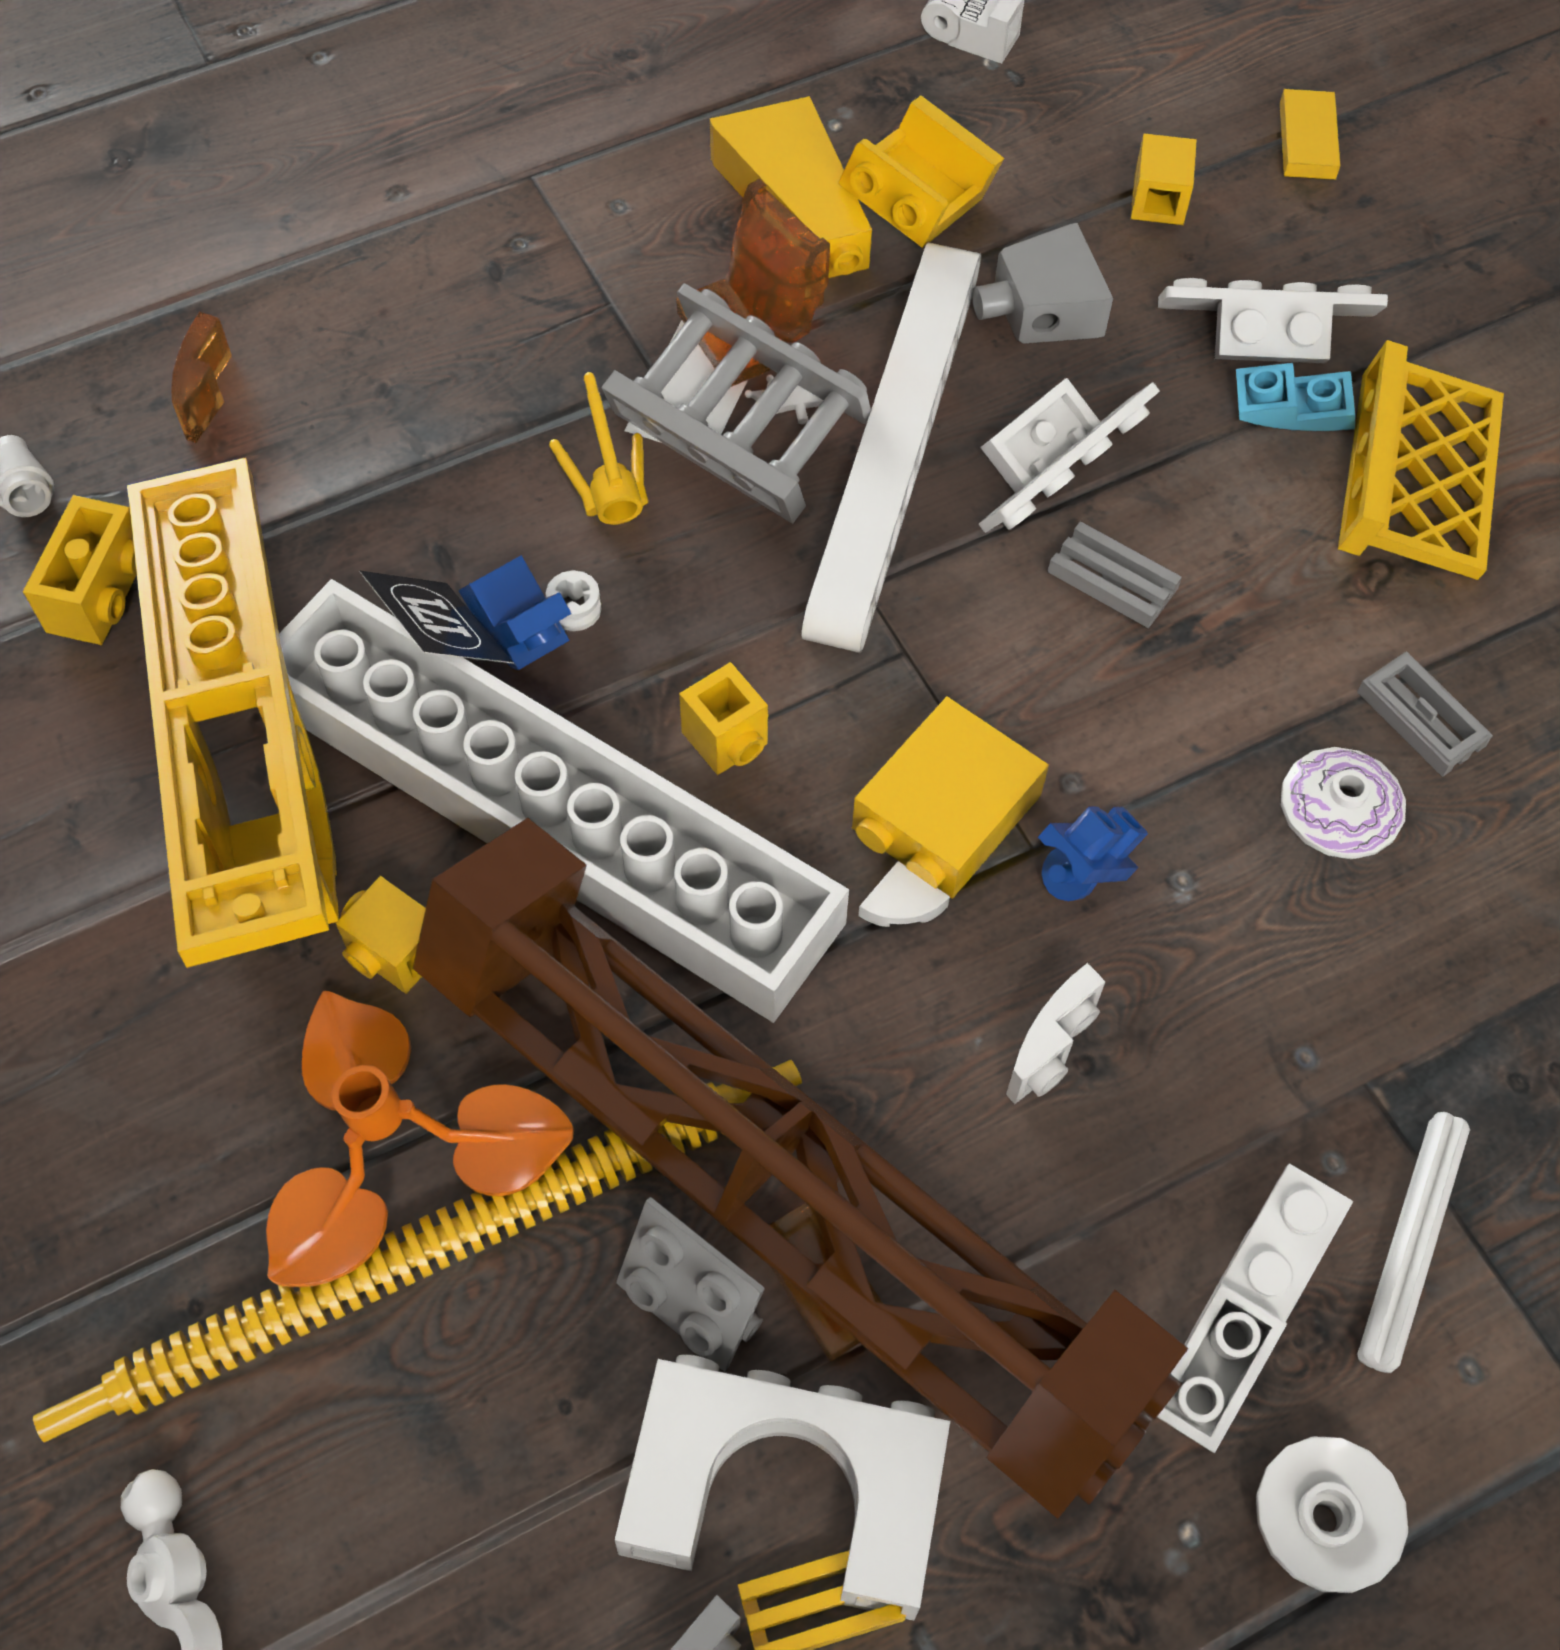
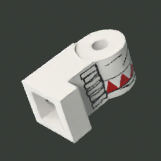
(975, 26)

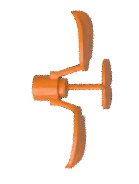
(349, 1061)

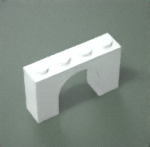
(706, 1415)

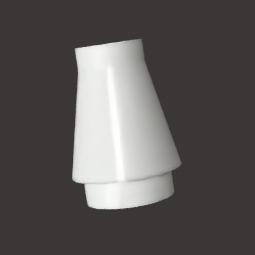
(23, 481)

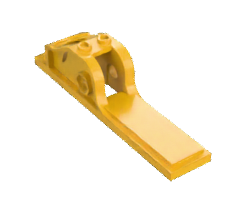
(210, 655)

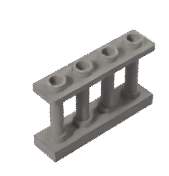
(731, 455)

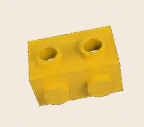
(84, 571)

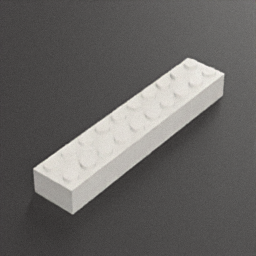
(494, 757)

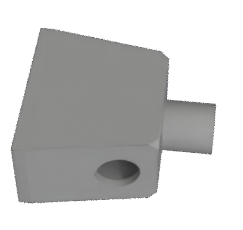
(1048, 289)

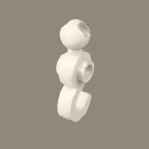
(168, 1564)

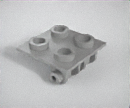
(690, 1286)

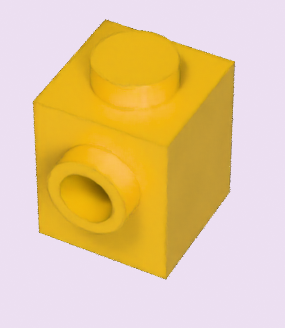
(1163, 179)
(724, 719)
(382, 933)

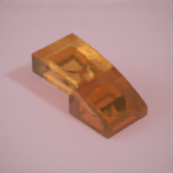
(195, 372)

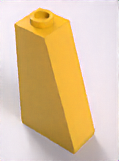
(800, 168)

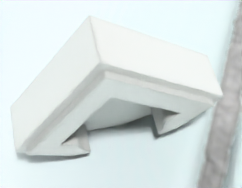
(902, 899)

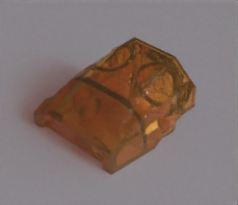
(777, 265)

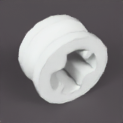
(575, 585)

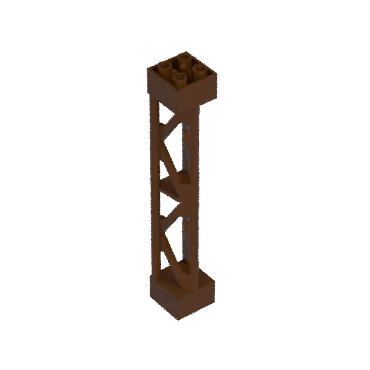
(516, 916)

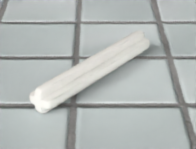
(1413, 1243)

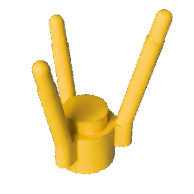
(614, 491)

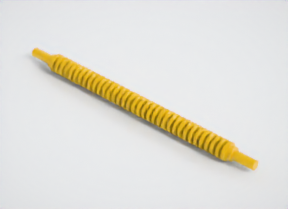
(127, 1386)

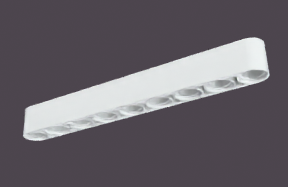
(891, 450)

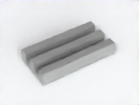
(1119, 568)
(1417, 719)

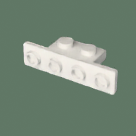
(1272, 323)
(1049, 438)

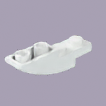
(1252, 1305)

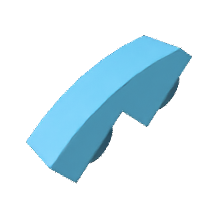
(1305, 403)

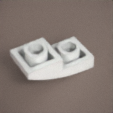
(1049, 1039)

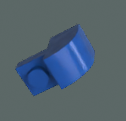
(517, 612)

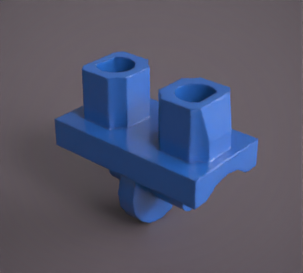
(1090, 851)

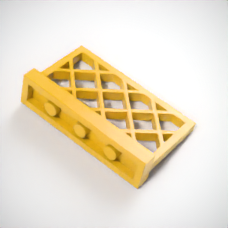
(1375, 462)

